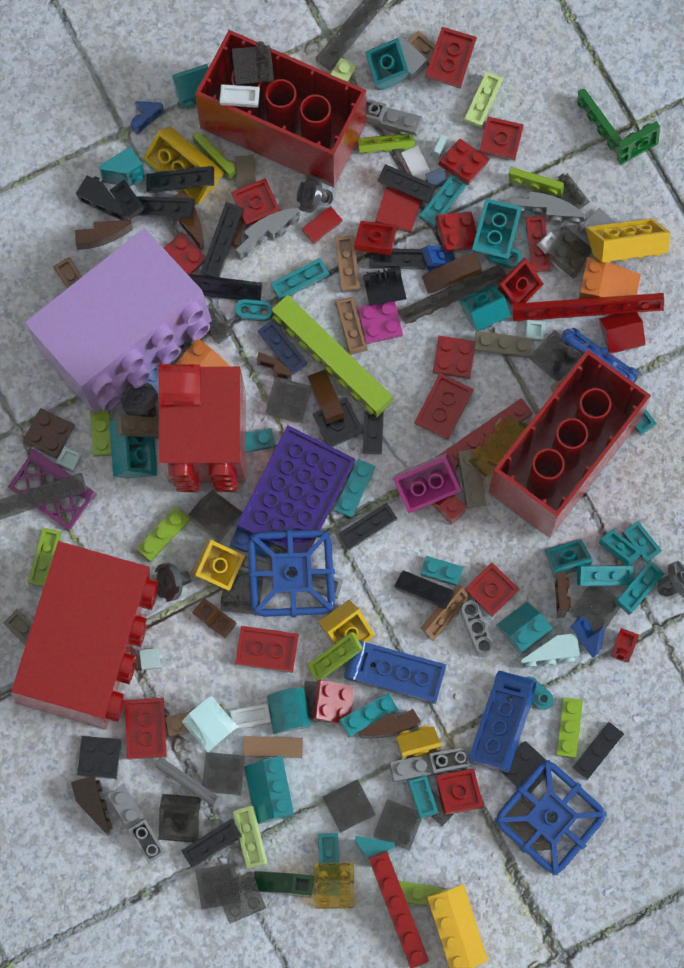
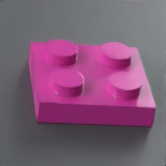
(380, 322)

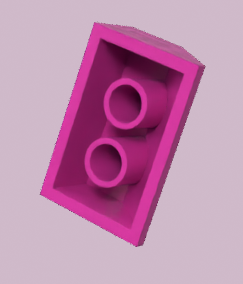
(427, 482)

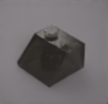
(214, 515)
(179, 818)

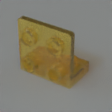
(334, 885)

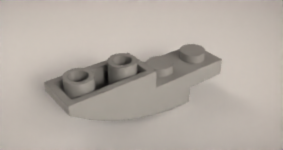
(392, 119)
(555, 208)
(272, 226)
(429, 764)
(136, 823)

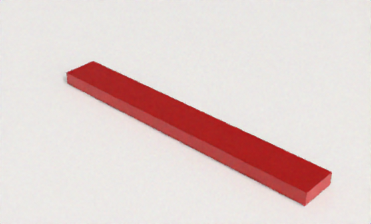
(588, 307)

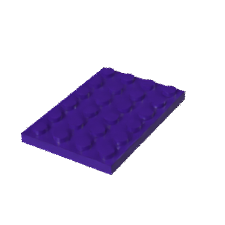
(296, 489)

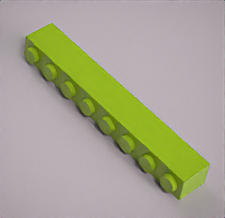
(331, 356)

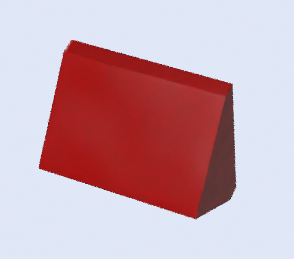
(520, 283)
(623, 332)

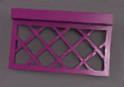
(56, 473)

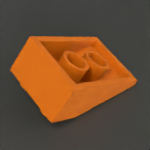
(607, 280)
(202, 355)

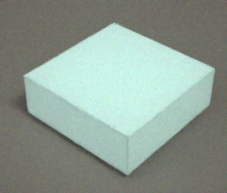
(439, 147)
(535, 330)
(69, 459)
(150, 659)

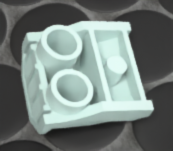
(209, 723)

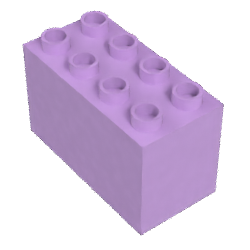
(120, 322)

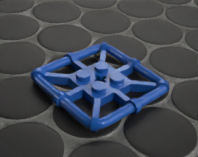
(579, 342)
(282, 582)
(537, 817)

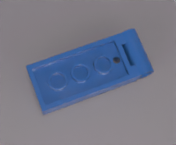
(396, 672)
(503, 721)

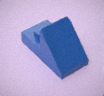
(149, 112)
(436, 257)
(590, 639)

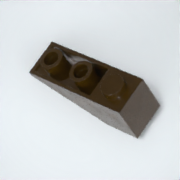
(88, 797)

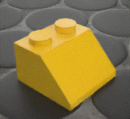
(217, 565)
(344, 620)
(418, 742)

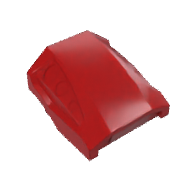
(179, 384)

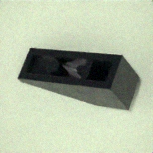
(96, 195)

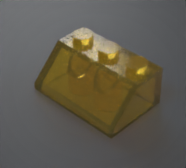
(496, 444)

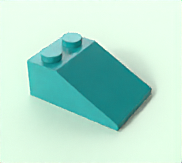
(497, 229)

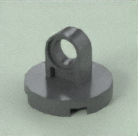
(310, 194)
(140, 400)
(674, 579)
(171, 581)

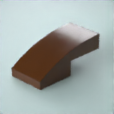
(279, 368)
(214, 618)

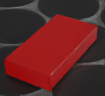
(322, 225)

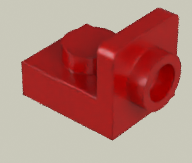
(624, 645)

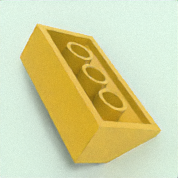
(173, 152)
(628, 240)
(457, 927)

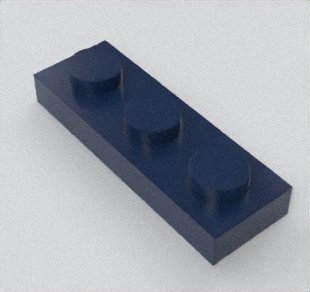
(282, 347)

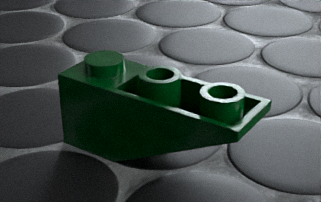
(284, 883)

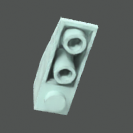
(558, 649)

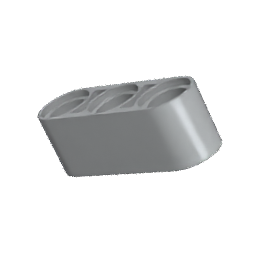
(476, 619)

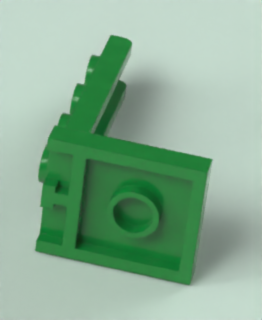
(625, 149)

